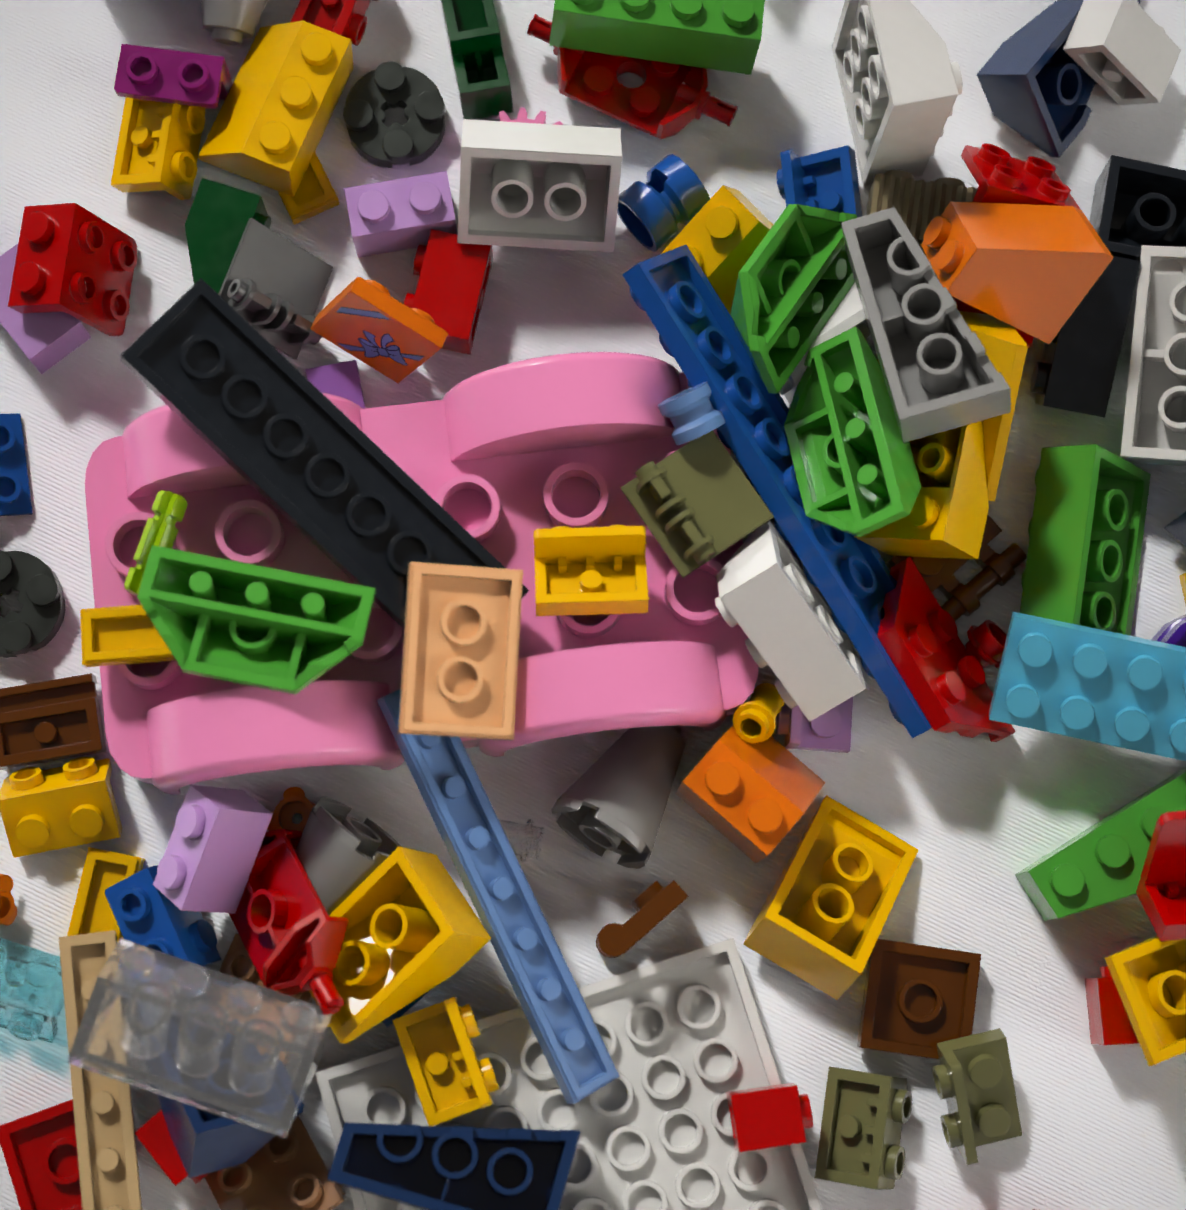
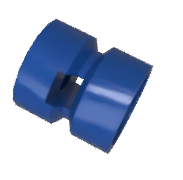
(667, 198)

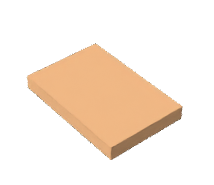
(460, 651)

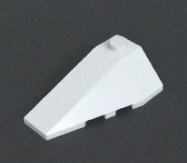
(1157, 369)

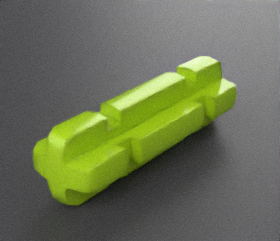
(159, 532)

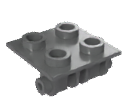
(276, 288)

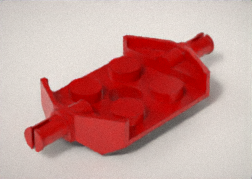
(659, 107)
(287, 925)

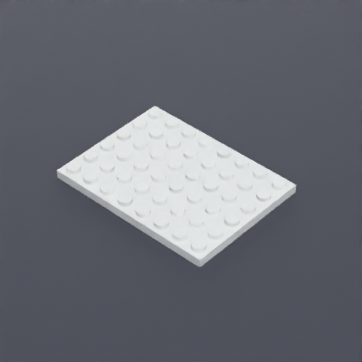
(652, 1135)

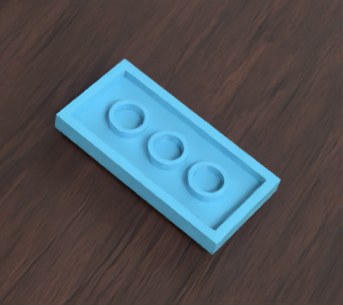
(1092, 686)

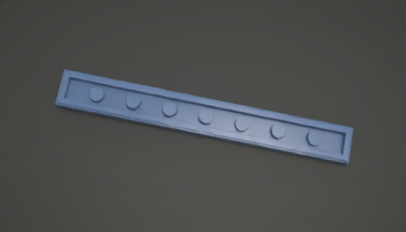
(506, 908)

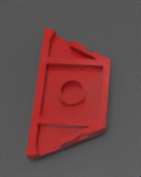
(933, 659)

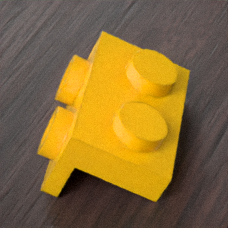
(590, 570)
(59, 806)
(445, 1061)

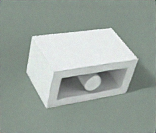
(1123, 50)

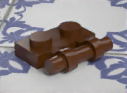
(965, 598)

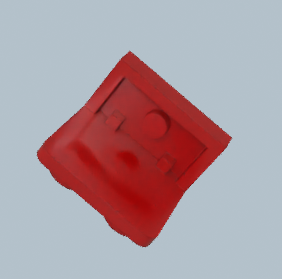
(1014, 180)
(73, 266)
(1164, 877)

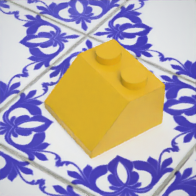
(723, 239)

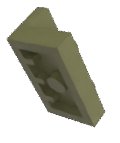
(978, 1092)
(863, 1129)

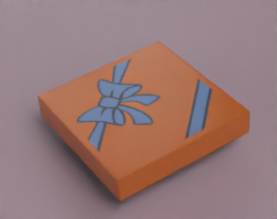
(379, 329)

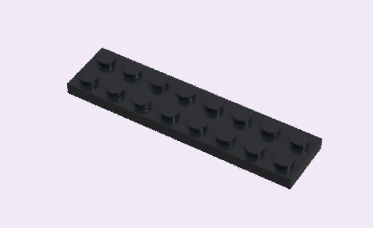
(297, 447)

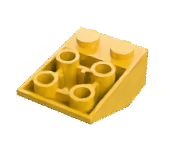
(952, 500)

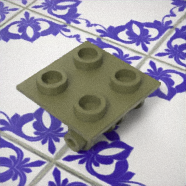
(696, 502)

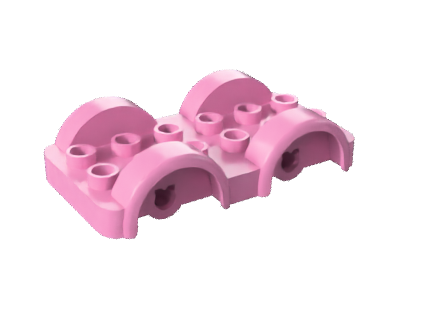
(502, 457)

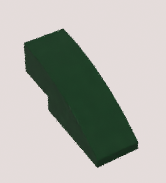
(477, 57)

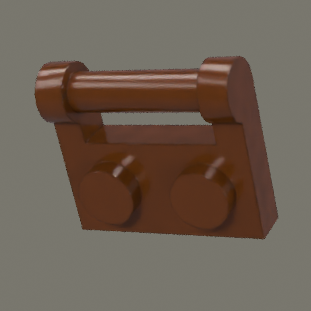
(651, 909)

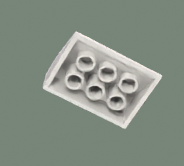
(893, 84)

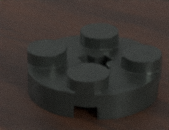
(391, 88)
(41, 600)

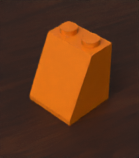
(1017, 261)
(750, 792)

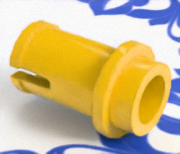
(756, 718)

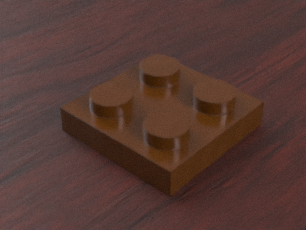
(917, 997)

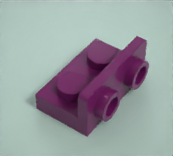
(172, 76)

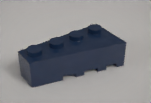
(456, 1165)

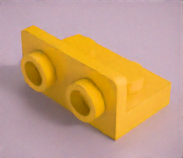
(158, 147)

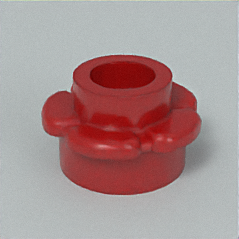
(986, 643)

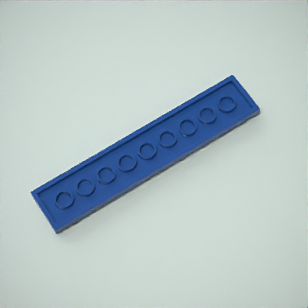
(708, 349)

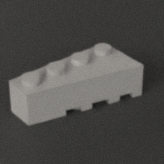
(923, 345)

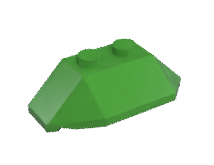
(791, 289)
(848, 441)
(252, 619)

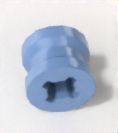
(691, 413)

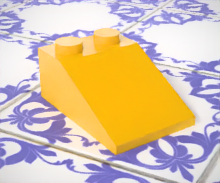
(832, 899)
(401, 939)
(1154, 995)

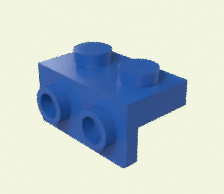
(821, 180)
(157, 923)

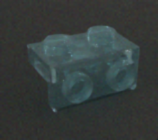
(29, 991)

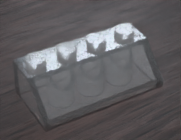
(201, 1037)

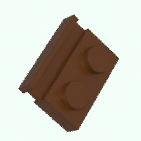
(50, 721)

